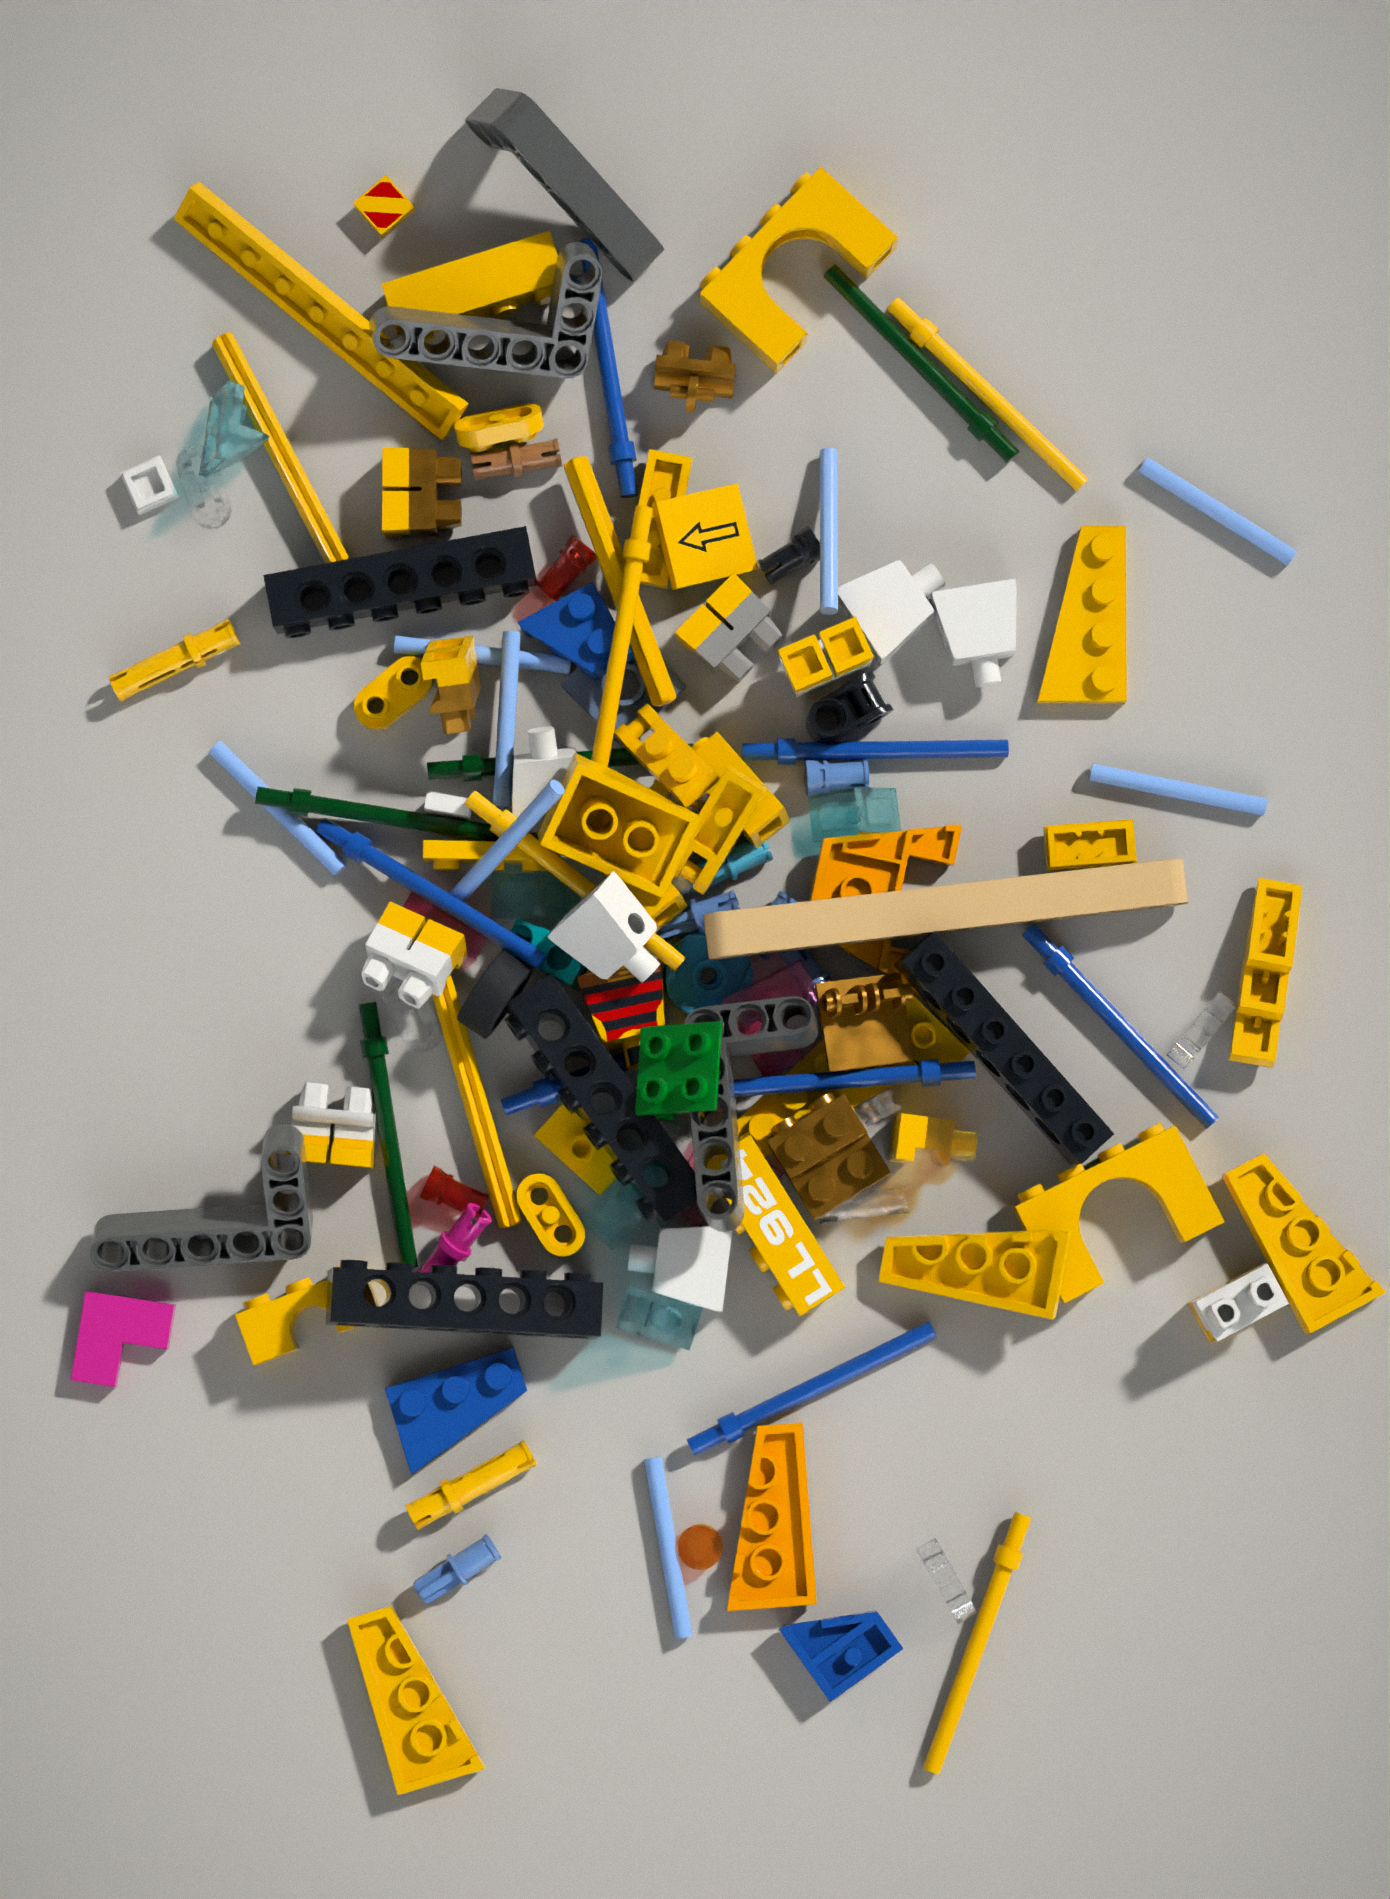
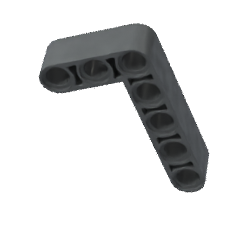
(518, 125)
(504, 333)
(724, 1137)
(219, 1223)

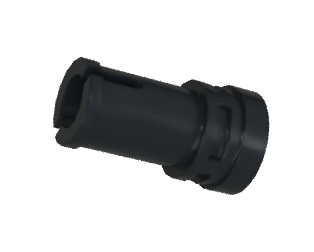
(801, 550)

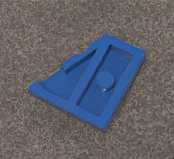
(576, 630)
(842, 1648)

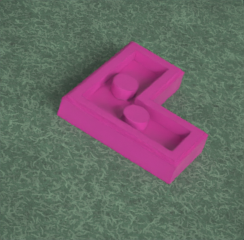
(108, 1324)

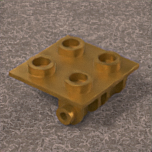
(865, 1021)

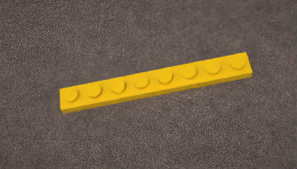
(317, 309)

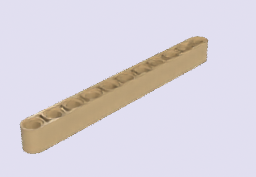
(945, 909)

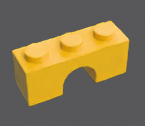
(270, 1324)

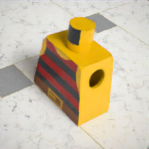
(622, 1007)

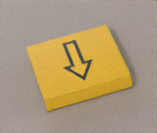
(704, 536)

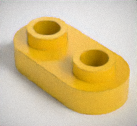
(484, 429)
(396, 695)
(550, 1215)

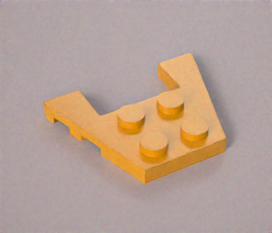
(878, 865)

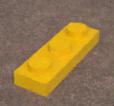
(664, 478)
(449, 855)

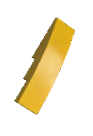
(1265, 972)

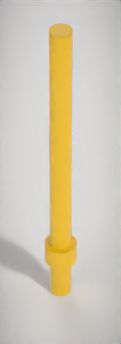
(925, 335)
(636, 552)
(559, 868)
(1006, 1558)

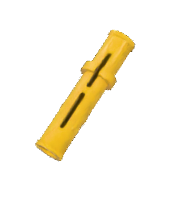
(167, 663)
(465, 1488)

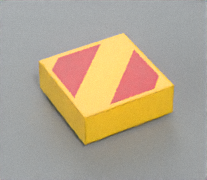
(384, 206)

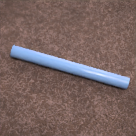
(1217, 511)
(828, 532)
(490, 655)
(506, 719)
(1178, 789)
(291, 822)
(508, 840)
(668, 1547)

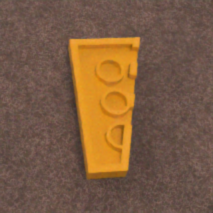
(775, 1532)

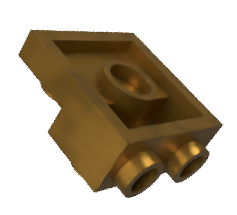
(827, 1155)

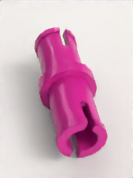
(456, 1244)

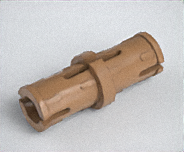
(516, 459)

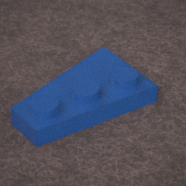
(451, 1403)

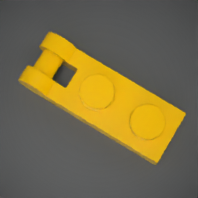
(667, 756)
(720, 826)

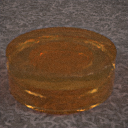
(700, 1546)

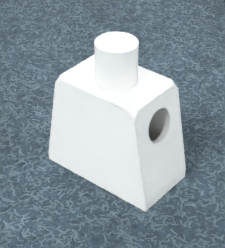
(890, 605)
(978, 626)
(537, 769)
(608, 931)
(687, 1264)

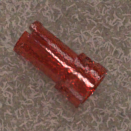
(566, 568)
(444, 1189)

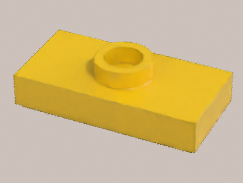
(1089, 845)
(931, 1037)
(566, 1140)

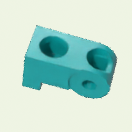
(557, 961)

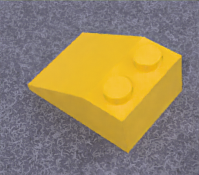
(618, 826)

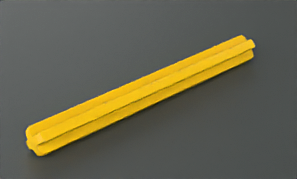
(280, 450)
(612, 565)
(477, 1107)

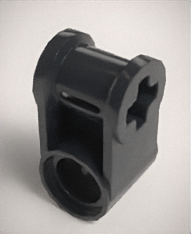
(854, 704)

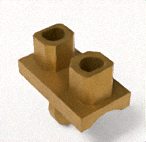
(694, 377)

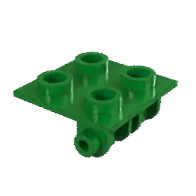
(678, 1069)

